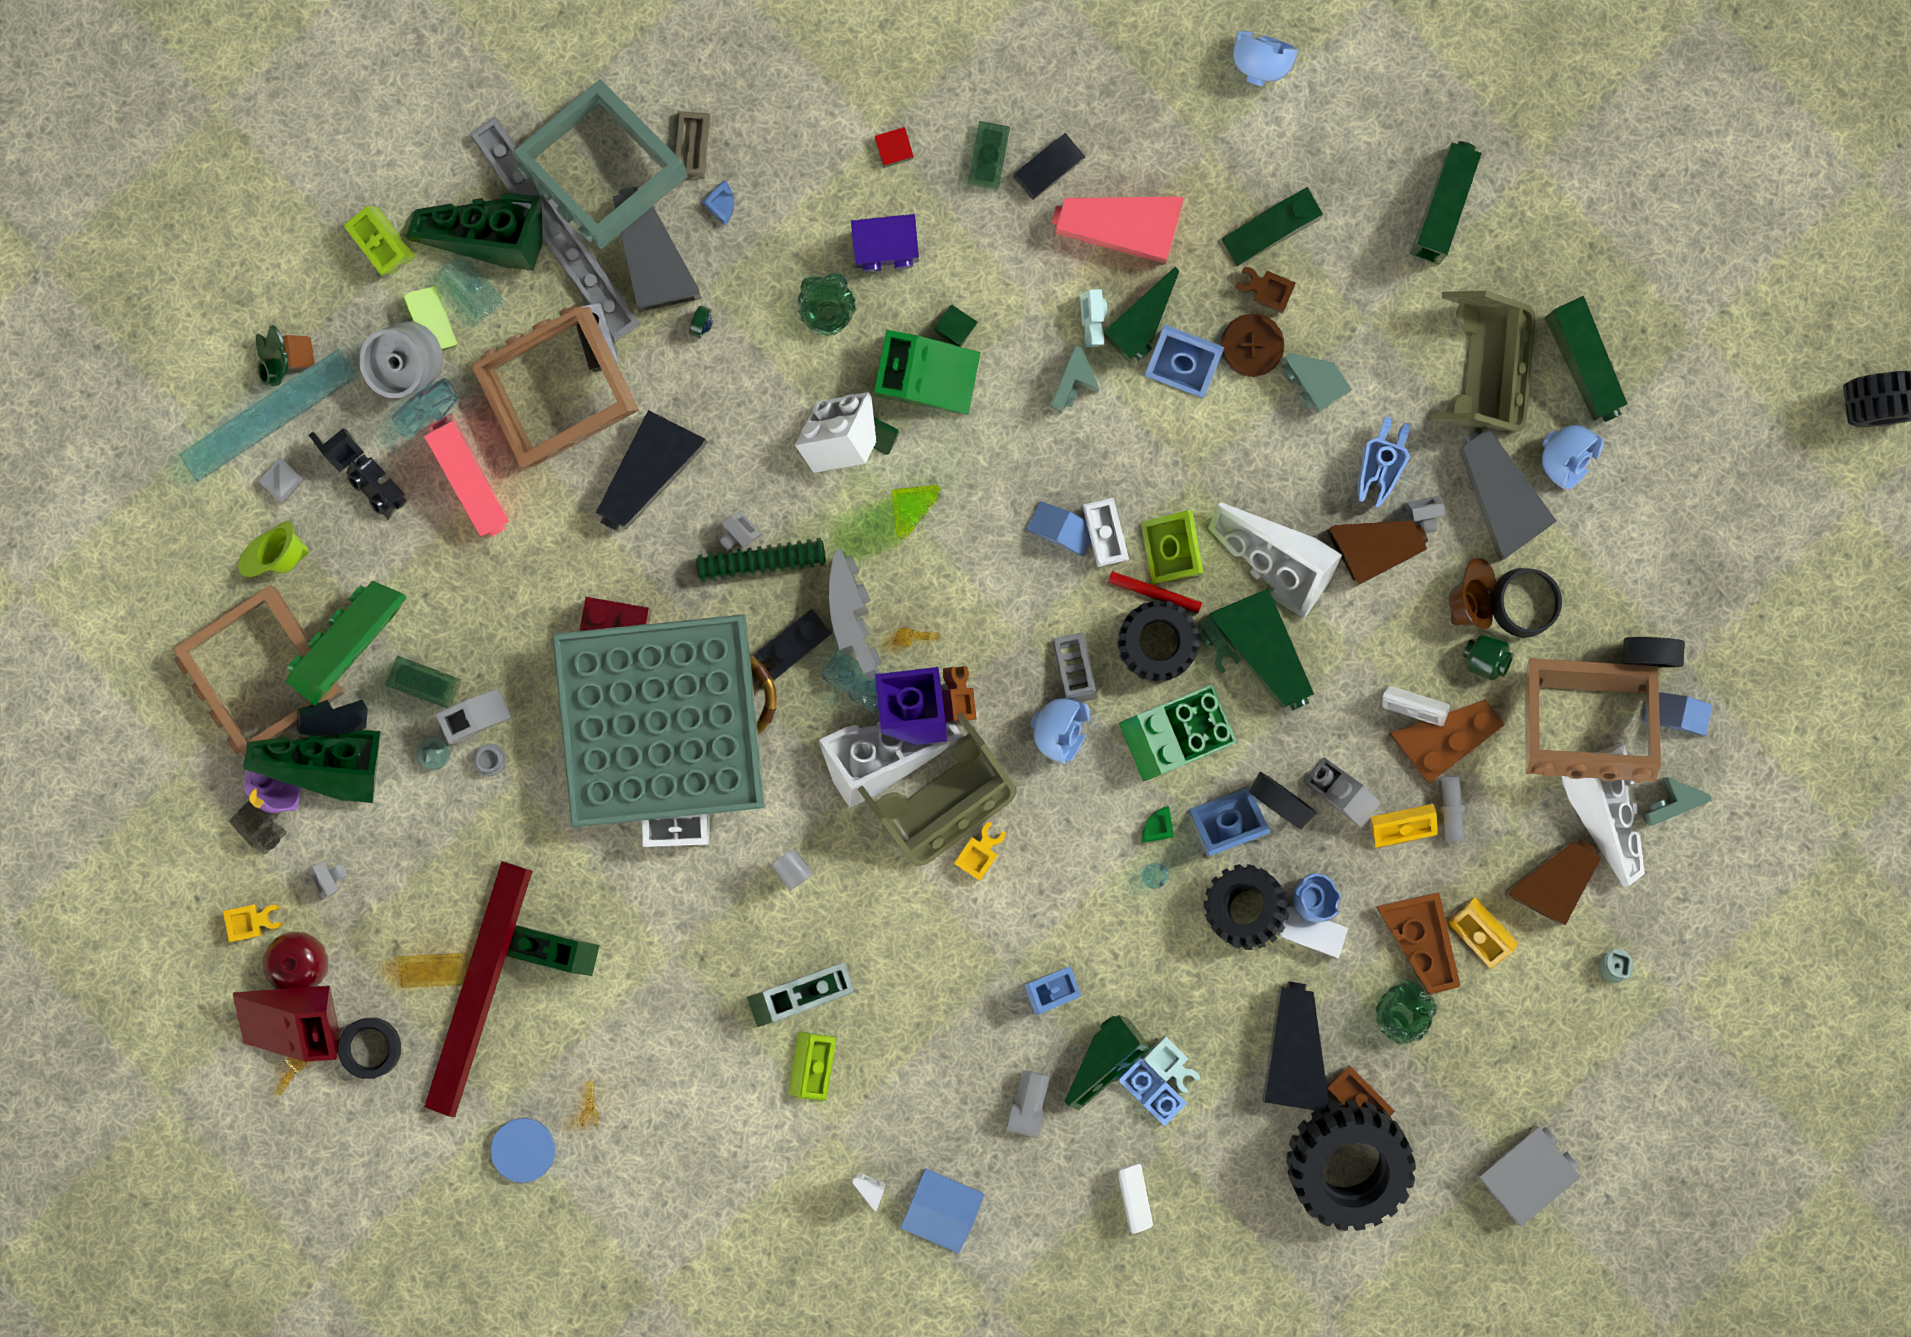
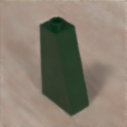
(1446, 202)
(1587, 358)
(1262, 642)

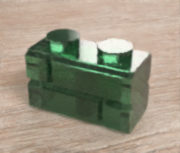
(423, 682)

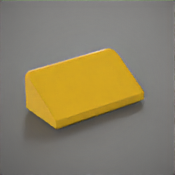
(1483, 933)

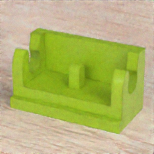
(379, 240)

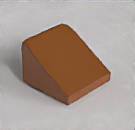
(299, 352)

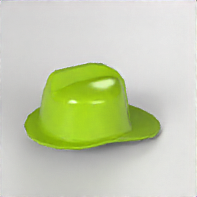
(273, 551)

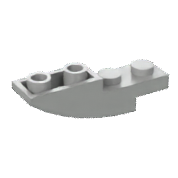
(846, 605)

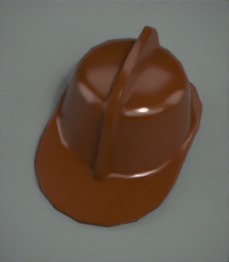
(1472, 597)

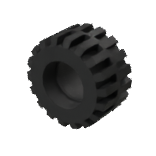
(1878, 399)
(1165, 613)
(1231, 885)

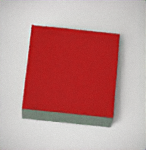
(894, 147)

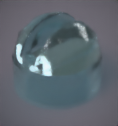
(1149, 875)

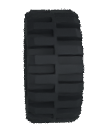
(1372, 1197)

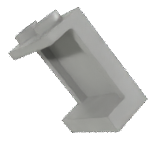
(1530, 1175)

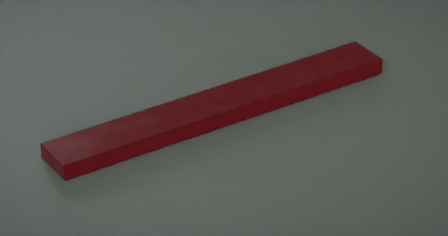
(478, 989)

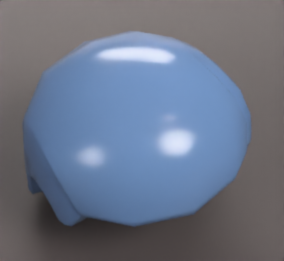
(1316, 898)

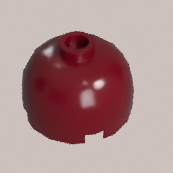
(295, 961)

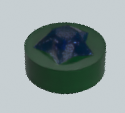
(701, 322)

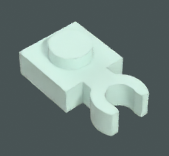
(1092, 314)
(1168, 1062)

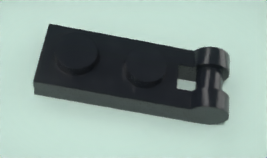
(793, 644)

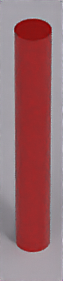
(1154, 592)

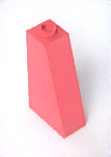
(1122, 223)
(466, 475)

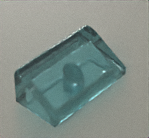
(469, 289)

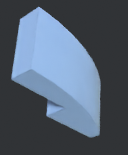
(1152, 1091)

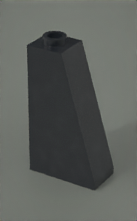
(648, 468)
(1295, 1055)

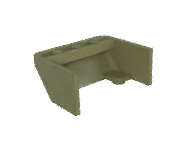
(1496, 363)
(949, 804)

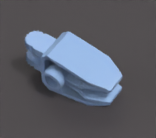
(1382, 462)

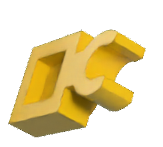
(977, 855)
(247, 922)

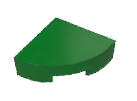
(1158, 826)

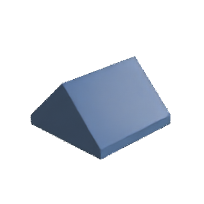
(1184, 361)
(1229, 821)
(942, 1210)

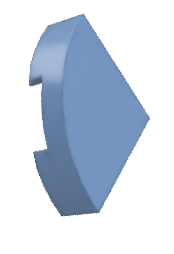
(720, 202)

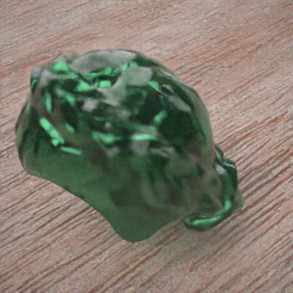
(826, 297)
(1405, 1013)

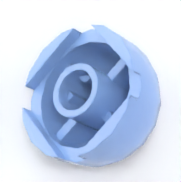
(1263, 57)
(1569, 453)
(1059, 728)

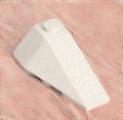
(1287, 559)
(875, 759)
(1609, 819)

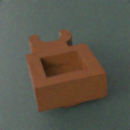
(958, 697)

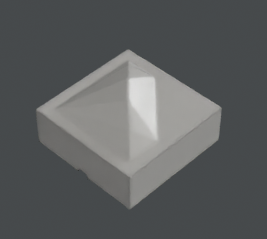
(281, 480)

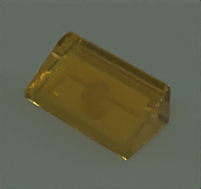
(431, 969)

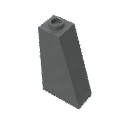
(654, 262)
(1504, 495)

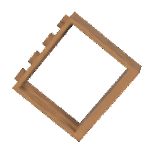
(525, 453)
(1600, 678)
(204, 689)

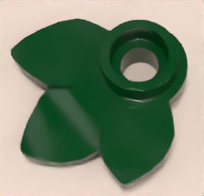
(273, 359)

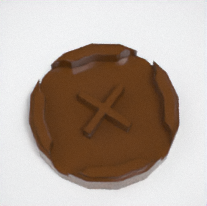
(1252, 345)

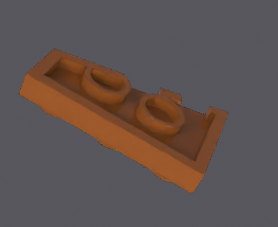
(1438, 748)
(1424, 939)

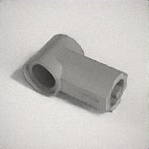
(792, 869)
(1027, 1110)

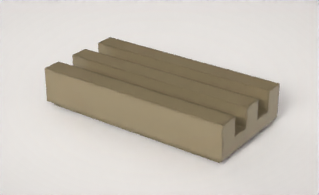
(694, 116)

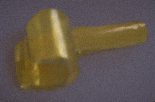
(905, 636)
(295, 1067)
(590, 1105)

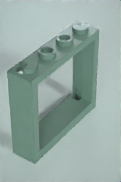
(637, 204)

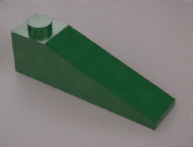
(491, 231)
(329, 765)

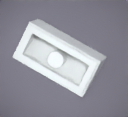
(1105, 532)
(1415, 705)
(1322, 936)
(870, 1188)
(1135, 1198)

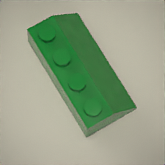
(344, 641)

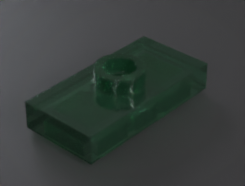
(988, 155)

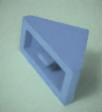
(1060, 528)
(1683, 713)
(1052, 990)

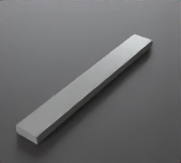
(557, 233)

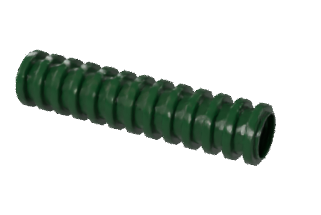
(760, 560)

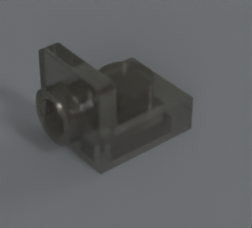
(257, 828)

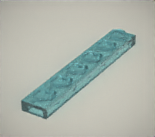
(268, 415)

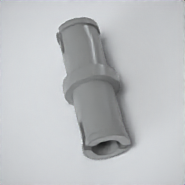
(1452, 808)

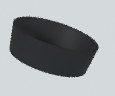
(1499, 611)
(1282, 801)

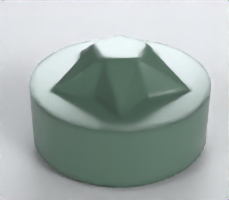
(433, 753)
(1616, 965)

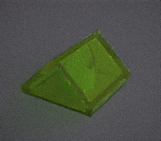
(911, 506)

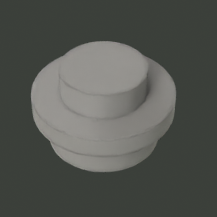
(489, 759)

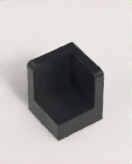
(338, 449)

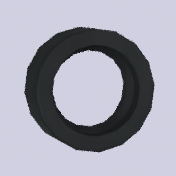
(1653, 651)
(346, 1039)

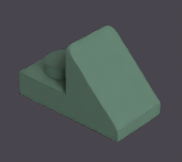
(1076, 372)
(1683, 799)

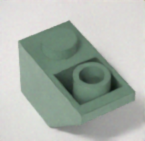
(1317, 379)

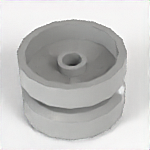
(401, 359)

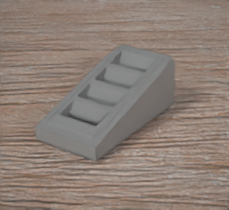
(1083, 694)

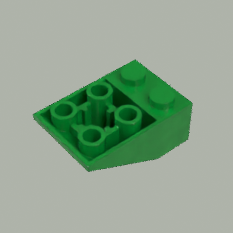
(926, 372)
(1177, 732)

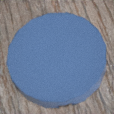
(523, 1150)

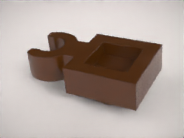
(1271, 290)

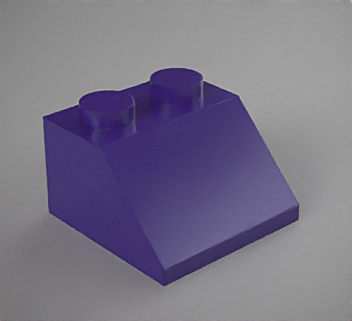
(885, 242)
(912, 705)

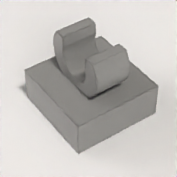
(1426, 511)
(739, 531)
(325, 879)

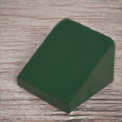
(955, 326)
(885, 436)

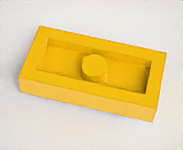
(1404, 825)

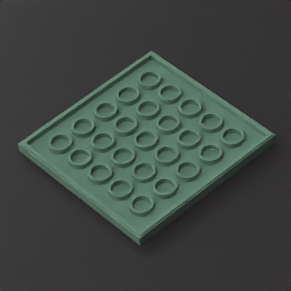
(658, 720)

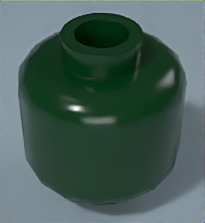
(1488, 656)

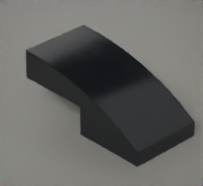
(1049, 166)
(325, 721)

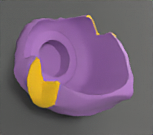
(271, 794)

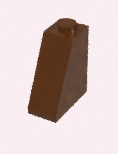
(1376, 547)
(1557, 882)

